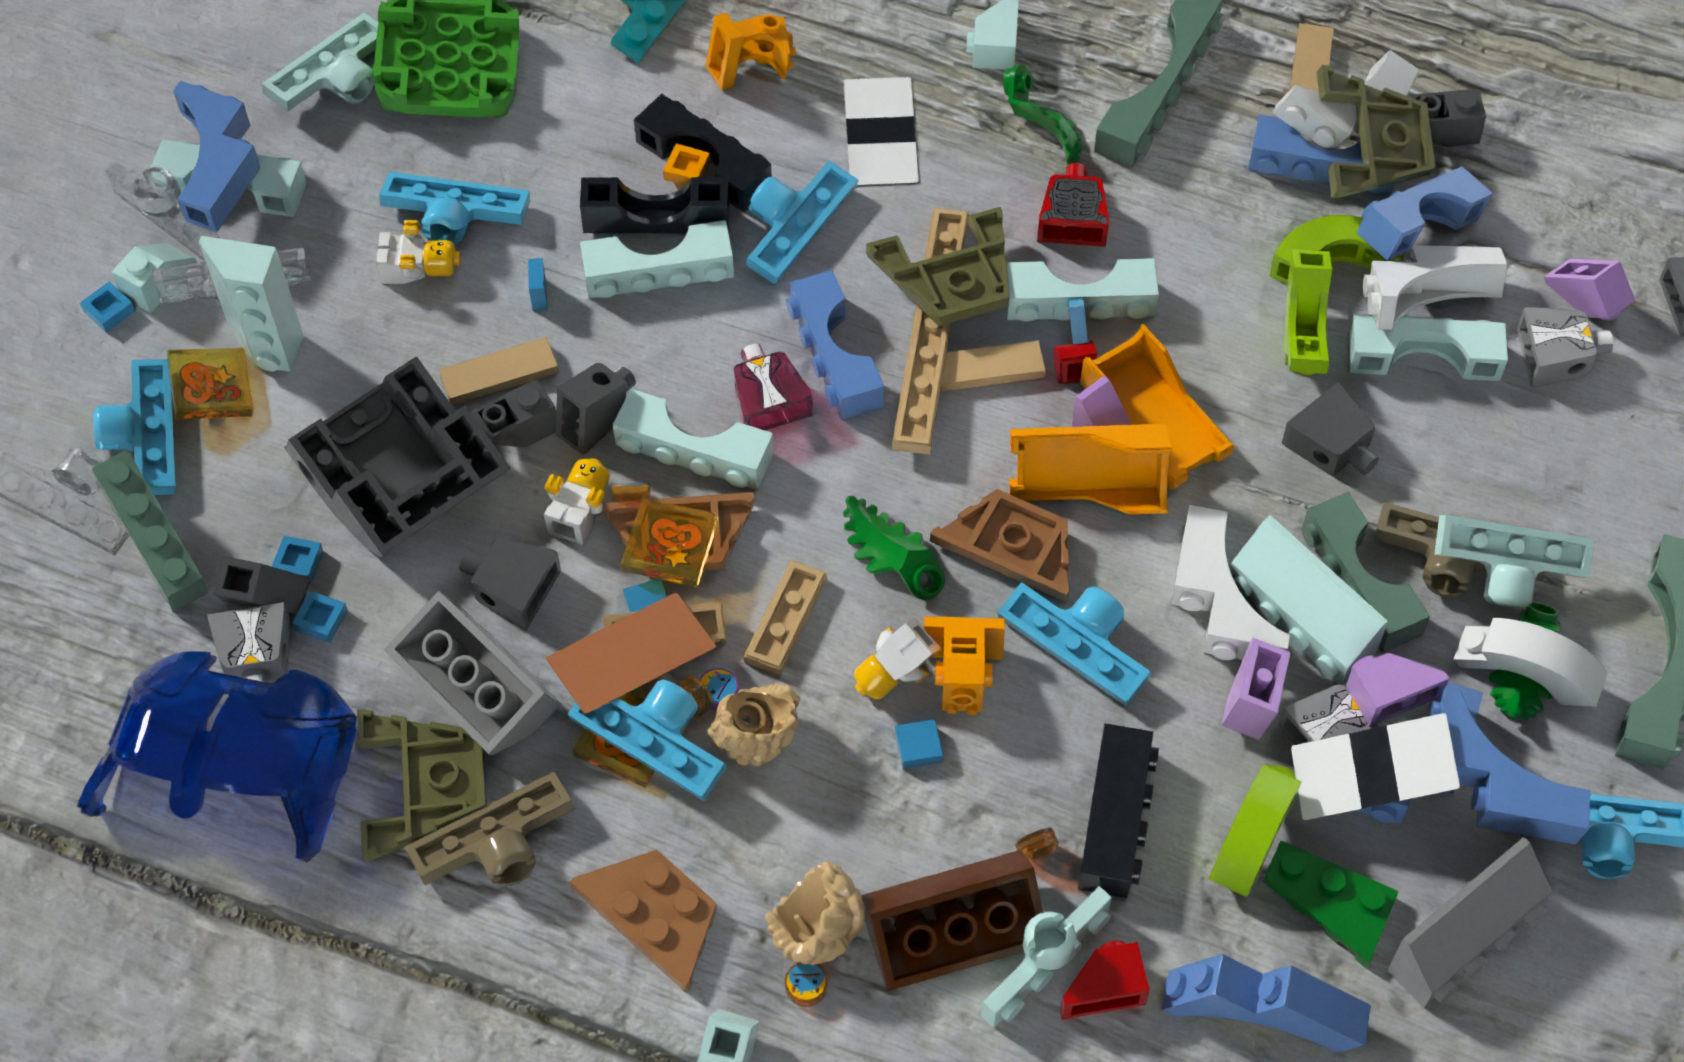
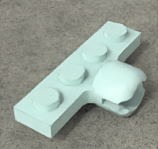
(329, 65)
(1513, 555)
(1047, 946)

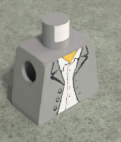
(1559, 344)
(253, 641)
(1323, 716)

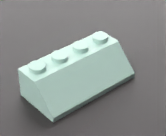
(255, 300)
(1307, 601)

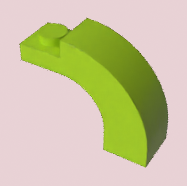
(1330, 234)
(1307, 312)
(1255, 829)

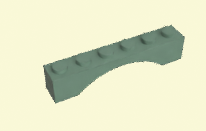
(1131, 122)
(1653, 720)

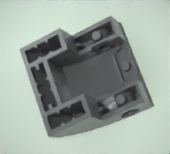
(396, 458)

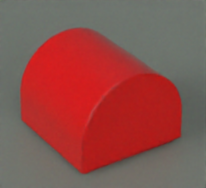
(1069, 360)

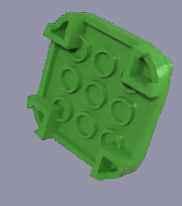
(446, 57)

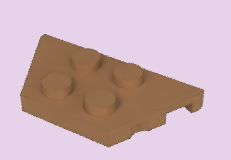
(732, 515)
(1013, 541)
(653, 910)

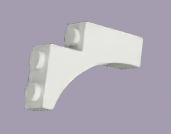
(1333, 122)
(1431, 277)
(1207, 585)

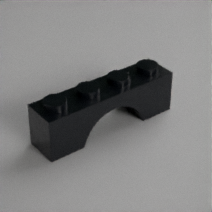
(670, 123)
(615, 208)

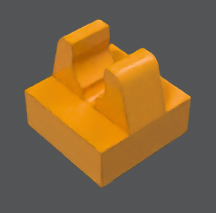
(684, 164)

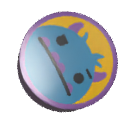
(719, 683)

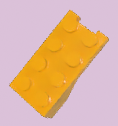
(1155, 395)
(1106, 464)

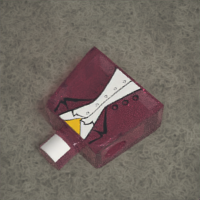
(770, 389)

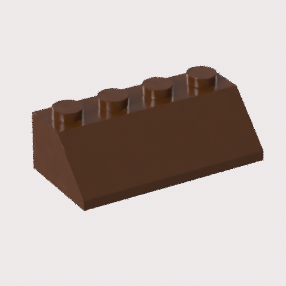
(952, 919)

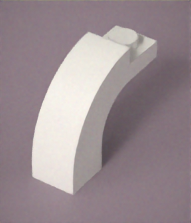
(1538, 653)

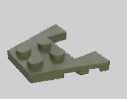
(1391, 134)
(956, 282)
(440, 779)

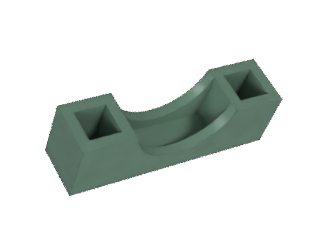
(150, 530)
(1335, 532)

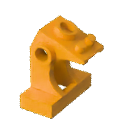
(754, 38)
(964, 648)

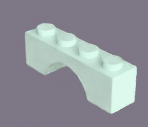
(275, 187)
(617, 270)
(1040, 295)
(1472, 347)
(735, 455)

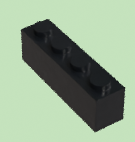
(1117, 809)

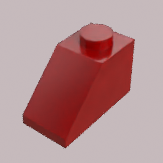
(1107, 982)

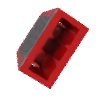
(1074, 209)

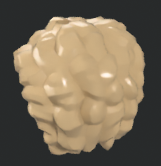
(770, 724)
(818, 916)

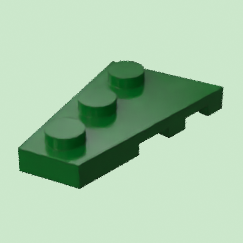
(1336, 898)

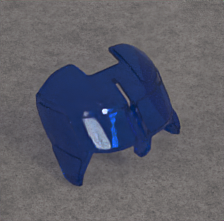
(265, 741)

